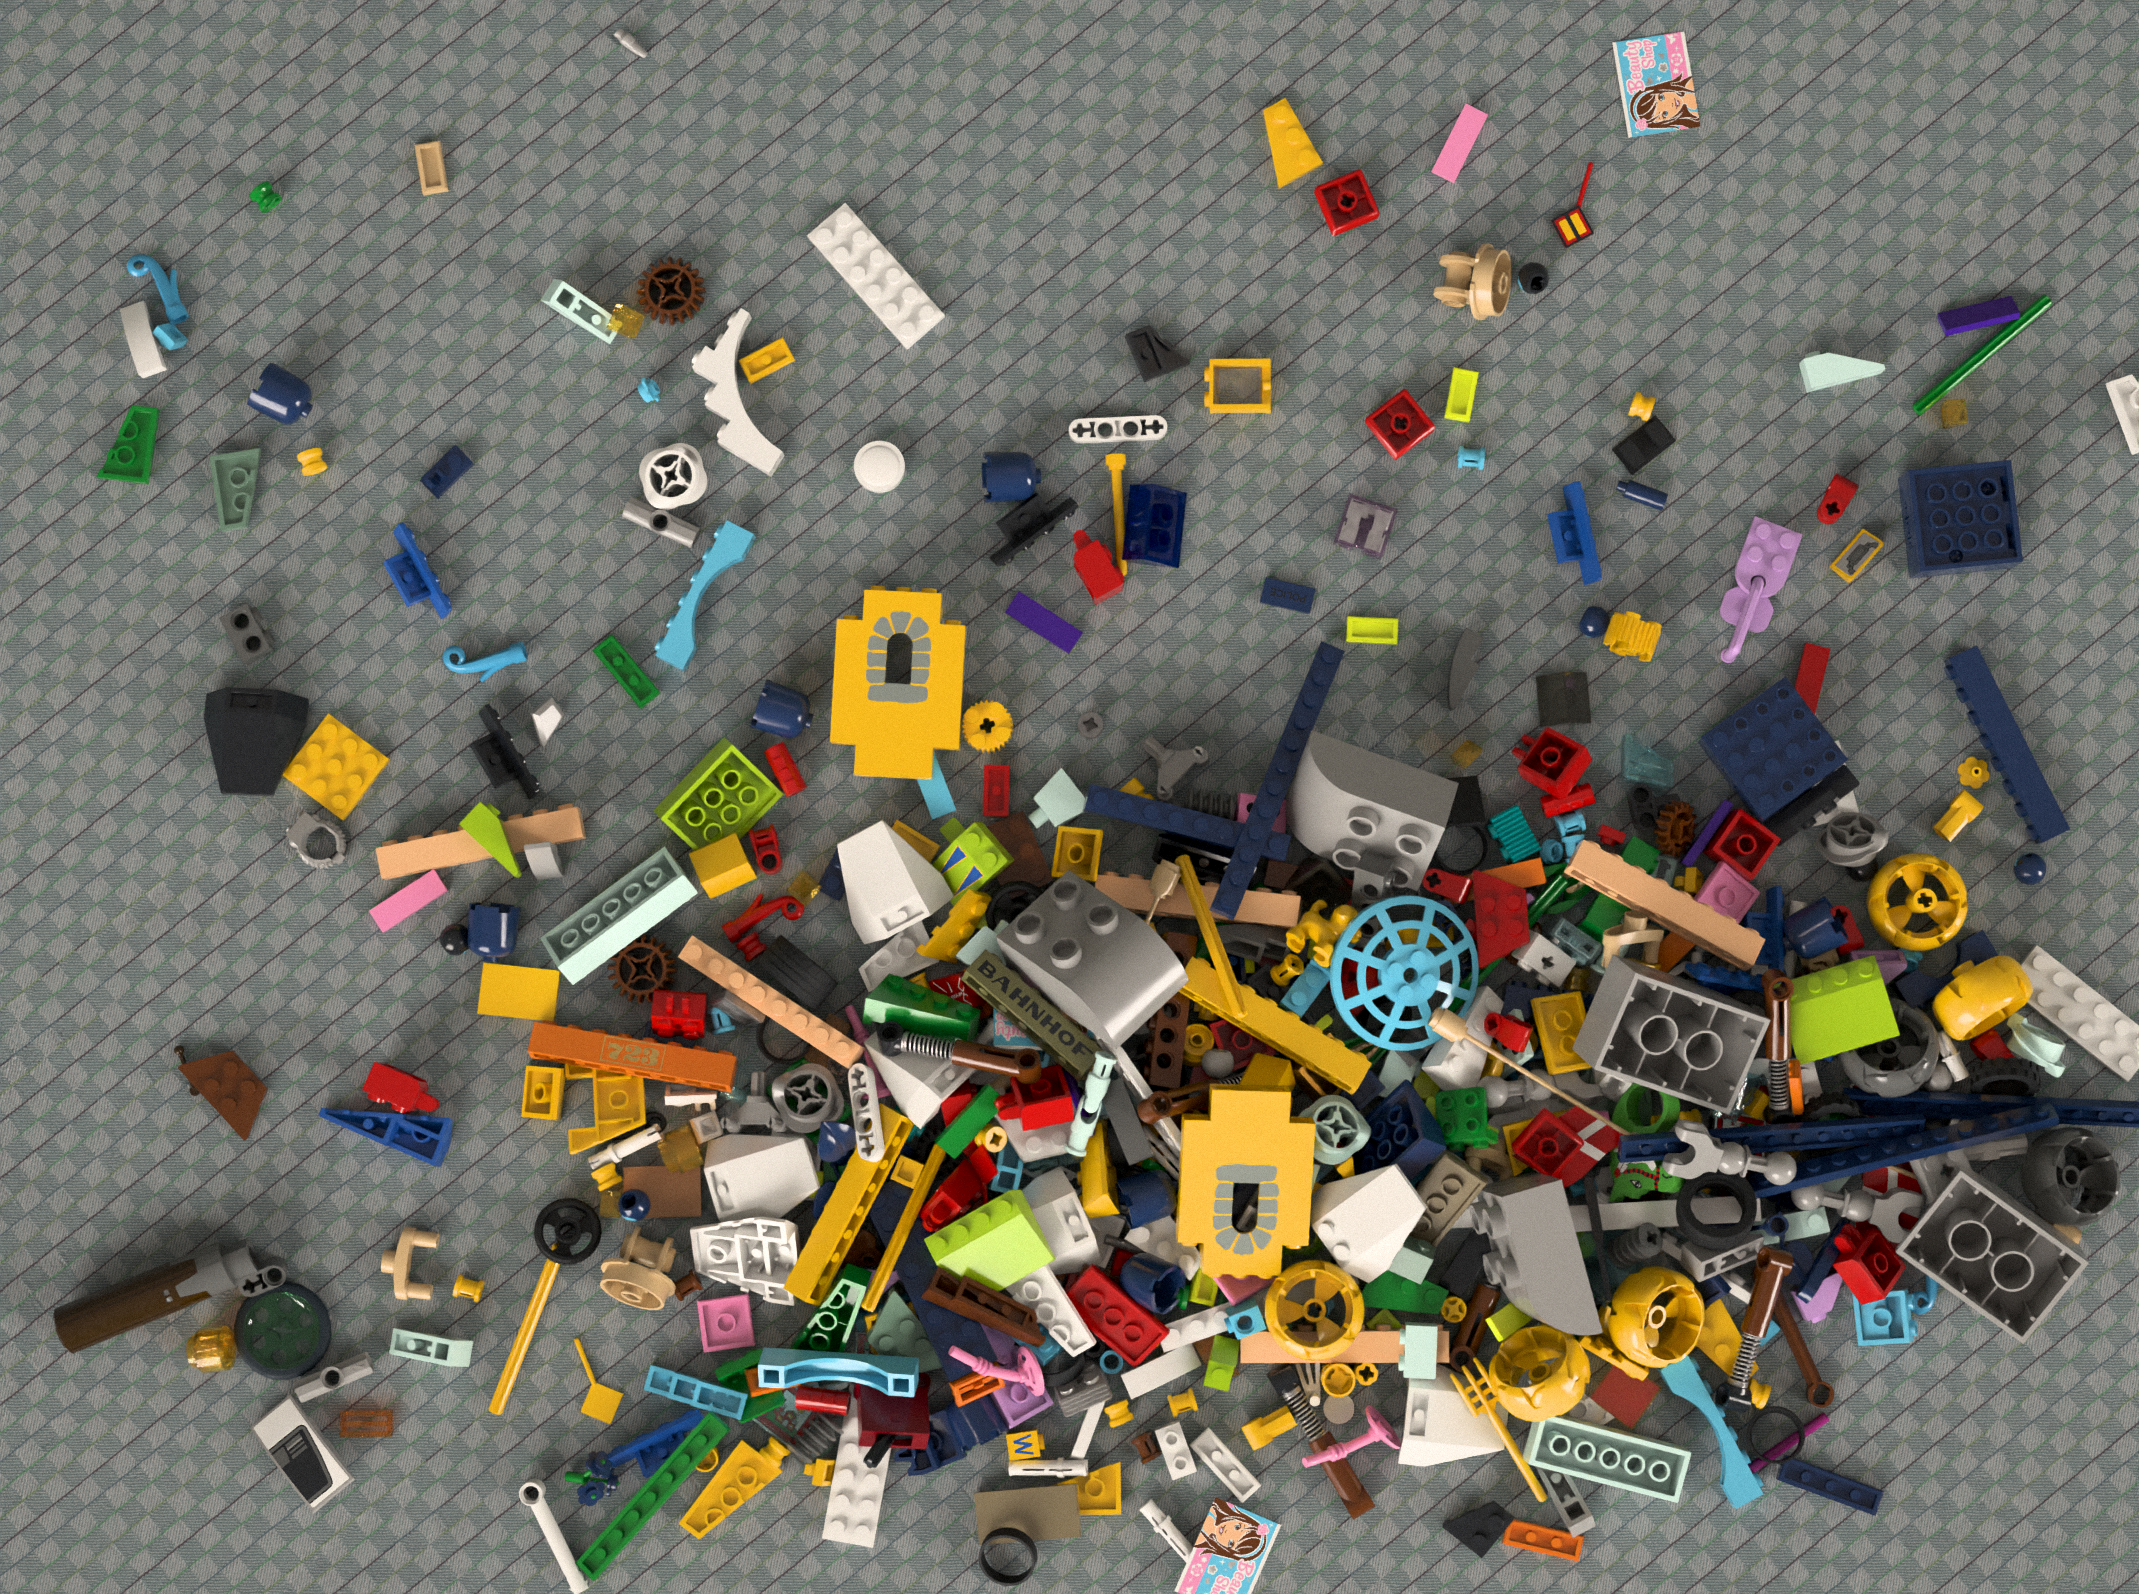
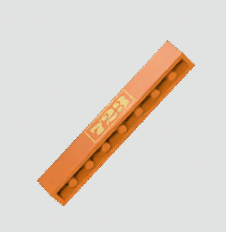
(633, 1056)

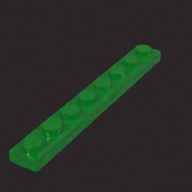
(652, 1496)

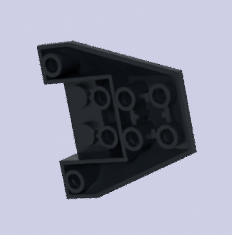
(253, 737)

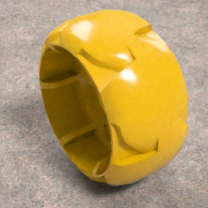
(1948, 913)
(1981, 996)
(1328, 1281)
(1634, 1308)
(1553, 1387)

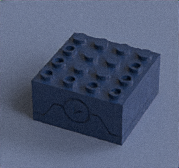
(1960, 519)
(1772, 750)

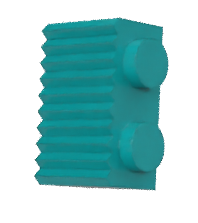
(1513, 834)

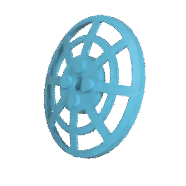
(1392, 969)

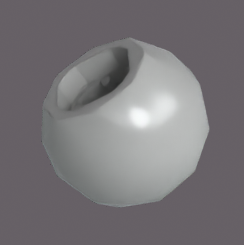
(1217, 1063)
(1940, 1079)

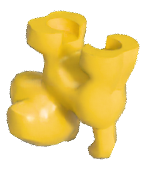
(1322, 931)

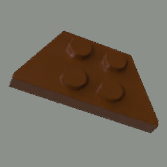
(229, 1088)

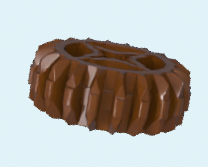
(676, 282)
(650, 960)

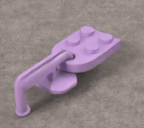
(1767, 559)
(1013, 1400)

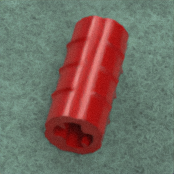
(785, 769)
(1578, 798)
(823, 1400)

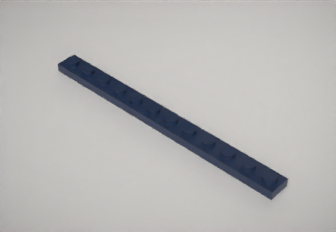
(1276, 781)
(1975, 1106)
(1779, 1136)
(1911, 1147)

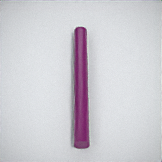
(1788, 1442)

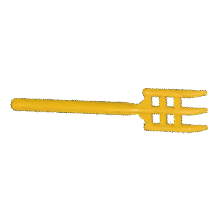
(1488, 1407)

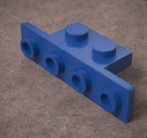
(1573, 534)
(413, 576)
(1770, 927)
(1724, 980)
(656, 1446)

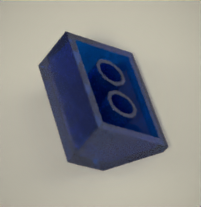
(1154, 525)

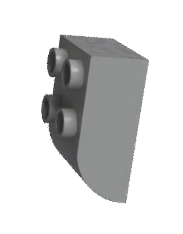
(1364, 802)
(1092, 958)
(1670, 1034)
(1536, 1251)
(1993, 1253)

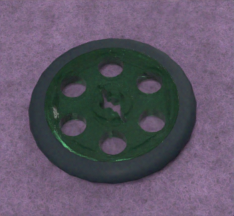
(296, 1363)

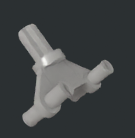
(1173, 765)
(756, 1110)

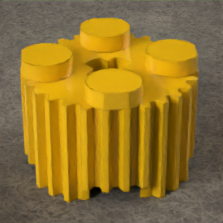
(1632, 636)
(974, 720)

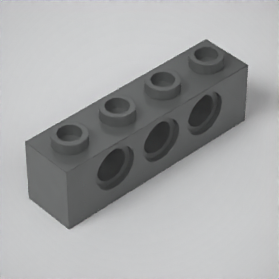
(1371, 884)

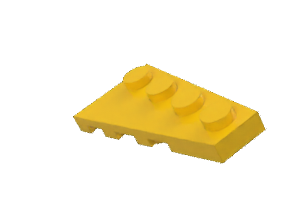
(734, 1483)

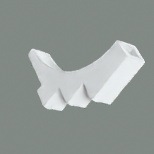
(720, 368)

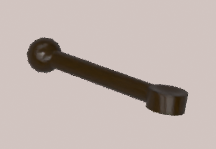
(179, 1050)

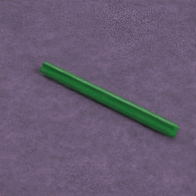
(1981, 355)
(1535, 911)

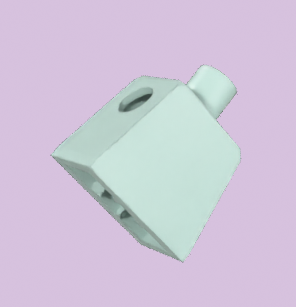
(1057, 801)
(982, 940)

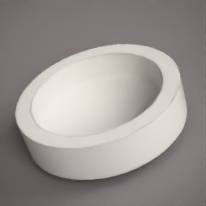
(879, 466)

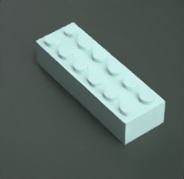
(618, 915)
(1608, 1456)

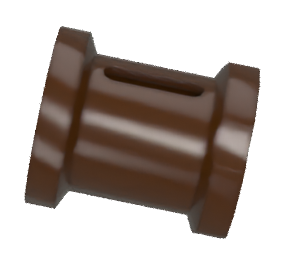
(687, 1285)
(1146, 1447)

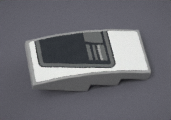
(302, 1453)

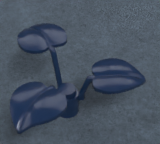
(836, 1146)
(1777, 1226)

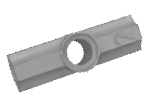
(646, 515)
(319, 1382)

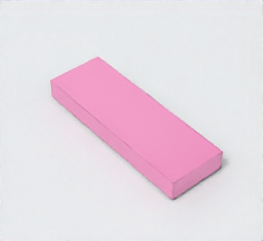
(1459, 143)
(408, 900)

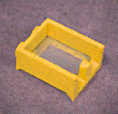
(1238, 386)

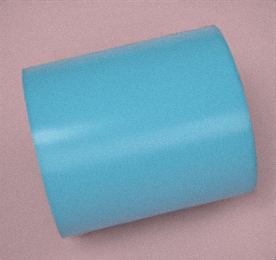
(1111, 1370)

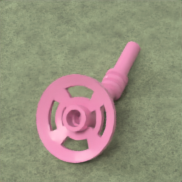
(861, 1035)
(1027, 1370)
(1379, 1430)

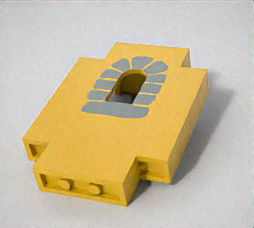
(895, 722)
(1245, 1141)

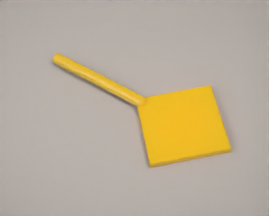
(600, 1400)

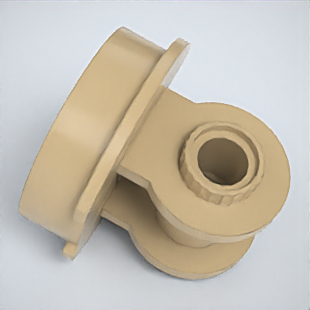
(1489, 284)
(636, 1283)

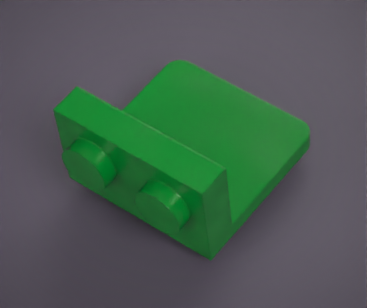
(1464, 1119)
(732, 1375)

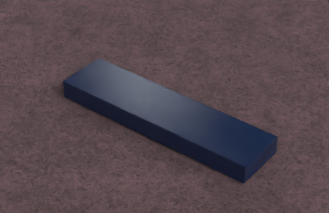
(1830, 1485)

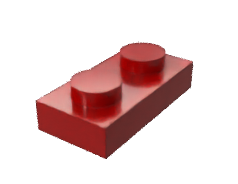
(996, 790)

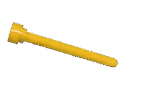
(1116, 465)

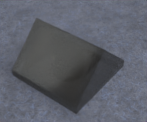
(1563, 699)
(1319, 881)

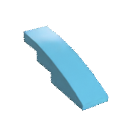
(936, 793)
(695, 1391)

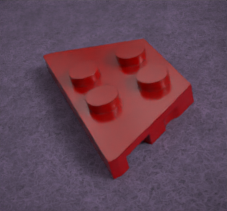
(1500, 917)

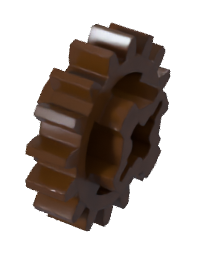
(1675, 828)

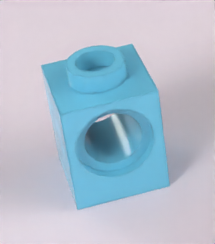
(1253, 1325)

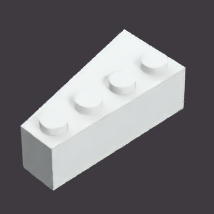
(1461, 1063)

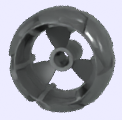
(1877, 1070)
(2049, 1180)

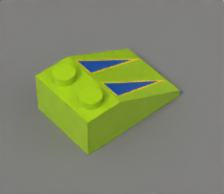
(972, 861)

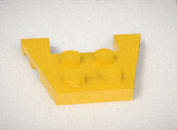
(617, 1106)

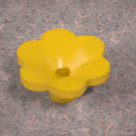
(1967, 773)

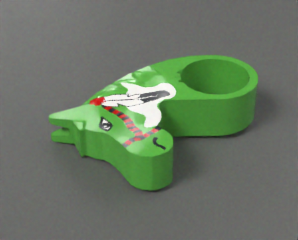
(1639, 1178)

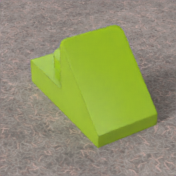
(1221, 1363)

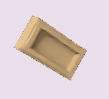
(431, 168)

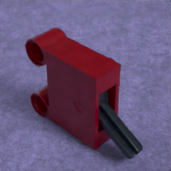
(891, 1420)

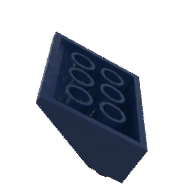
(1400, 1134)

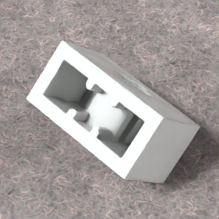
(1555, 964)
(1175, 1449)

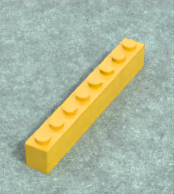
(1278, 1028)
(846, 1212)

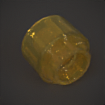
(681, 1150)
(212, 1349)

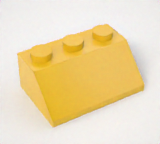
(1098, 1177)

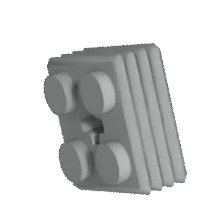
(1928, 1171)
(1085, 1391)

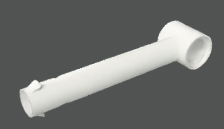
(554, 1535)

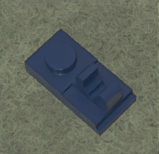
(446, 471)
(832, 879)

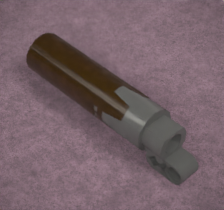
(165, 1292)

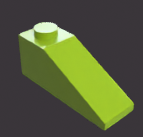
(490, 833)

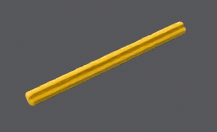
(1211, 937)
(903, 1228)
(524, 1336)

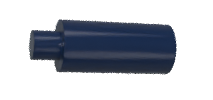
(1642, 494)

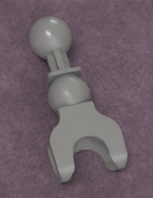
(1570, 1083)
(1709, 1154)
(1861, 1206)

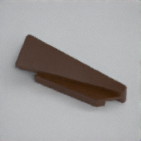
(984, 1306)

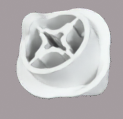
(696, 486)

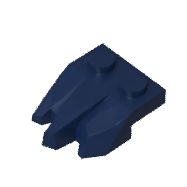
(940, 1449)

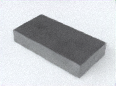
(737, 1008)

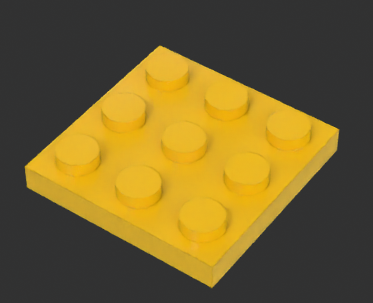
(336, 767)

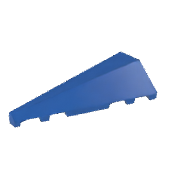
(414, 1135)

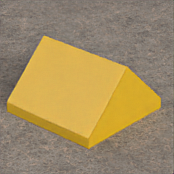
(1077, 851)
(722, 865)
(1268, 1071)
(543, 1092)

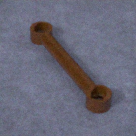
(1798, 1348)

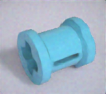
(1471, 457)
(1570, 823)
(1570, 844)
(720, 1021)

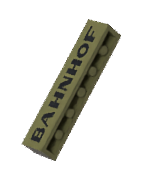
(1032, 1014)

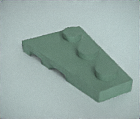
(234, 486)

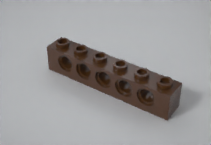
(1169, 1078)

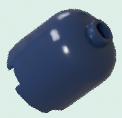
(281, 395)
(1009, 476)
(782, 711)
(493, 930)
(1814, 930)
(1147, 1197)
(1152, 1281)
(975, 1422)

